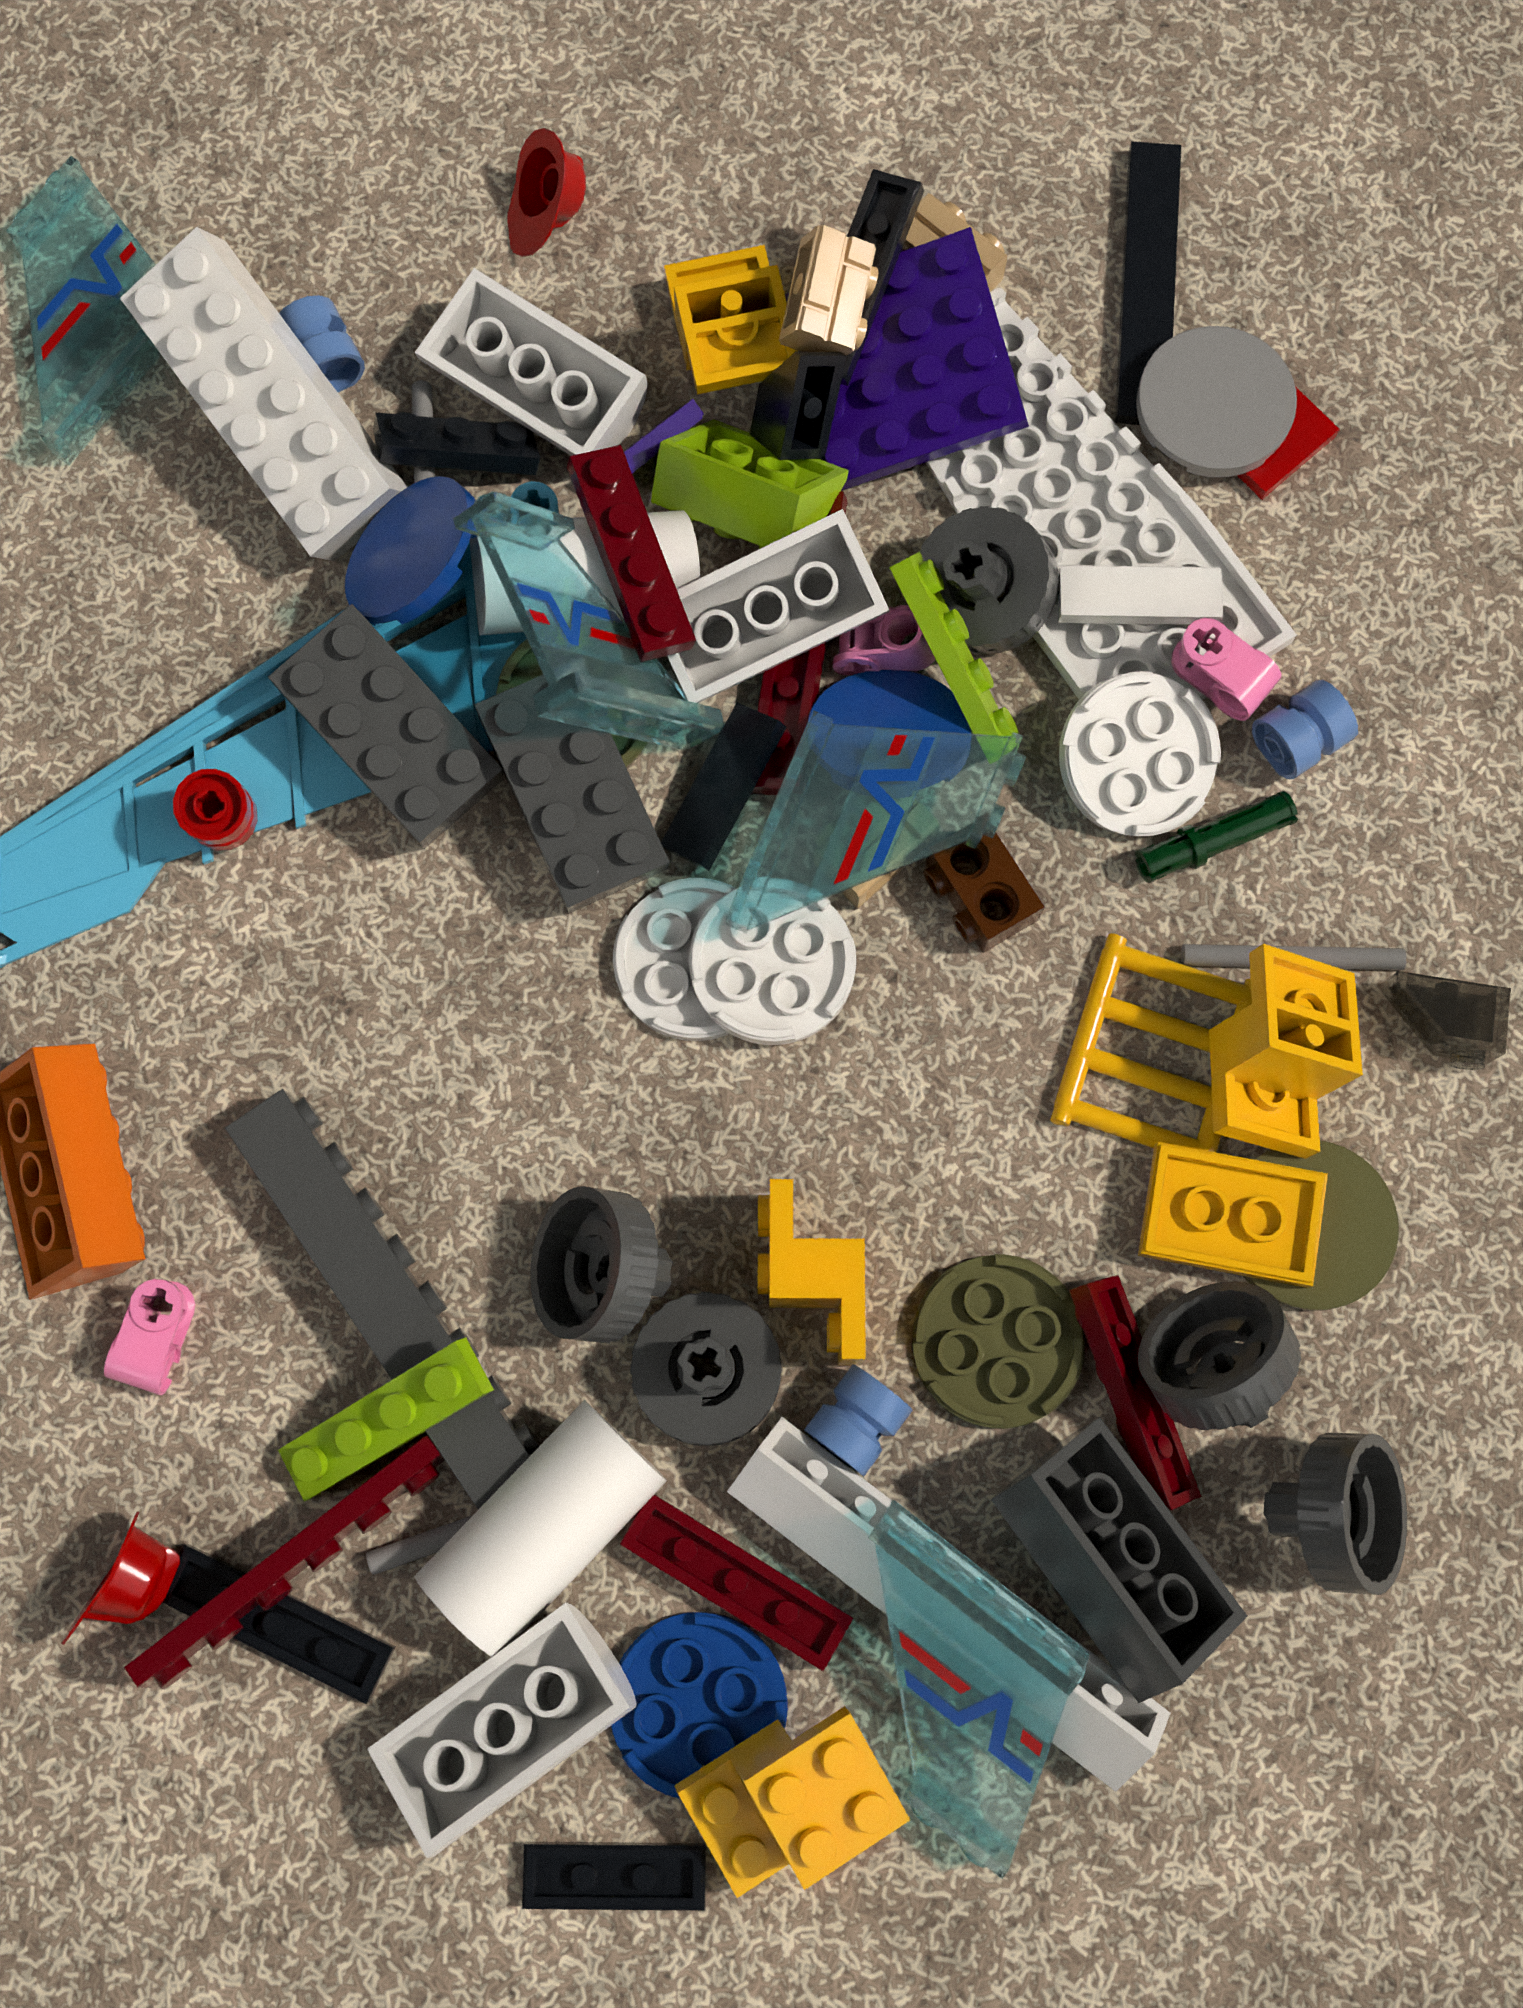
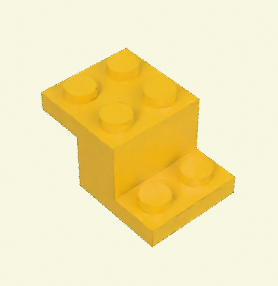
(728, 317)
(1284, 1052)
(813, 1274)
(792, 1802)

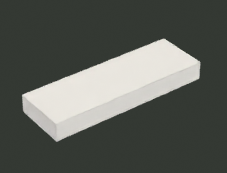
(1139, 594)

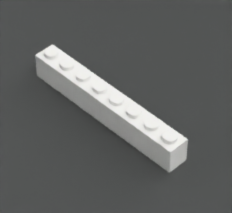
(830, 1517)

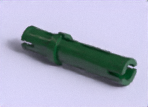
(1196, 844)

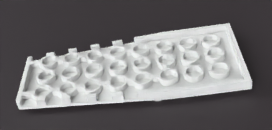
(1098, 506)

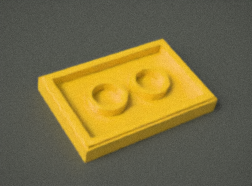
(1233, 1215)

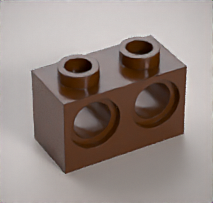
(996, 880)

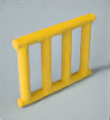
(1085, 1055)

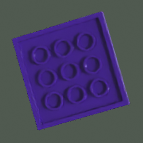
(929, 369)

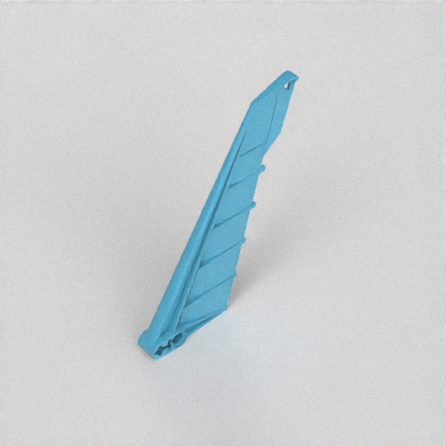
(108, 840)

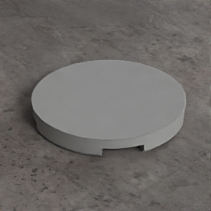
(1216, 401)

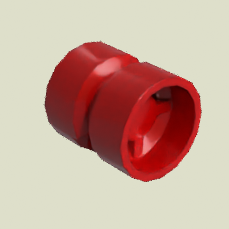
(215, 809)

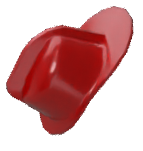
(545, 193)
(134, 1582)

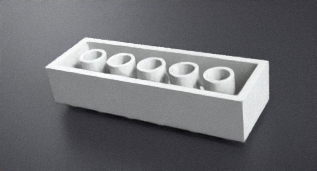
(263, 393)

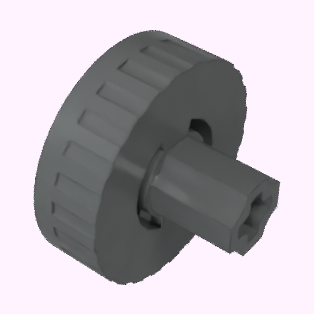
(962, 550)
(598, 1244)
(701, 1328)
(1233, 1379)
(1345, 1512)

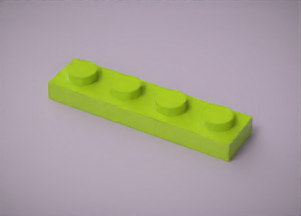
(946, 637)
(385, 1419)

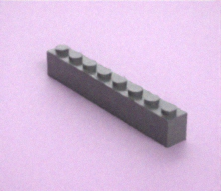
(374, 1280)

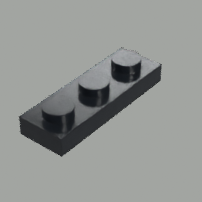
(455, 443)

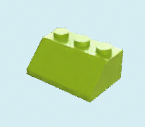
(740, 486)

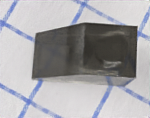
(1453, 1016)

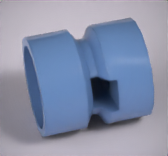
(325, 338)
(1313, 725)
(858, 1419)

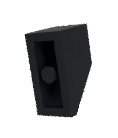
(798, 405)

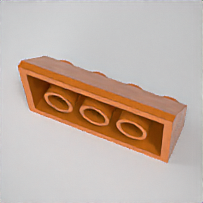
(65, 1170)

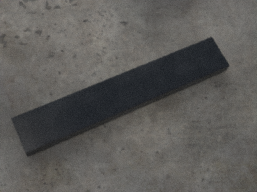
(1147, 265)

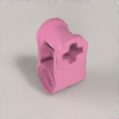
(879, 647)
(1230, 670)
(148, 1339)

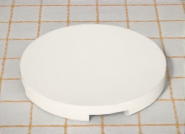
(1139, 754)
(654, 958)
(778, 977)

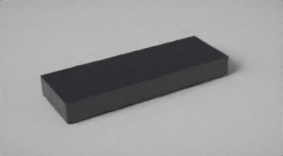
(723, 786)
(614, 1876)

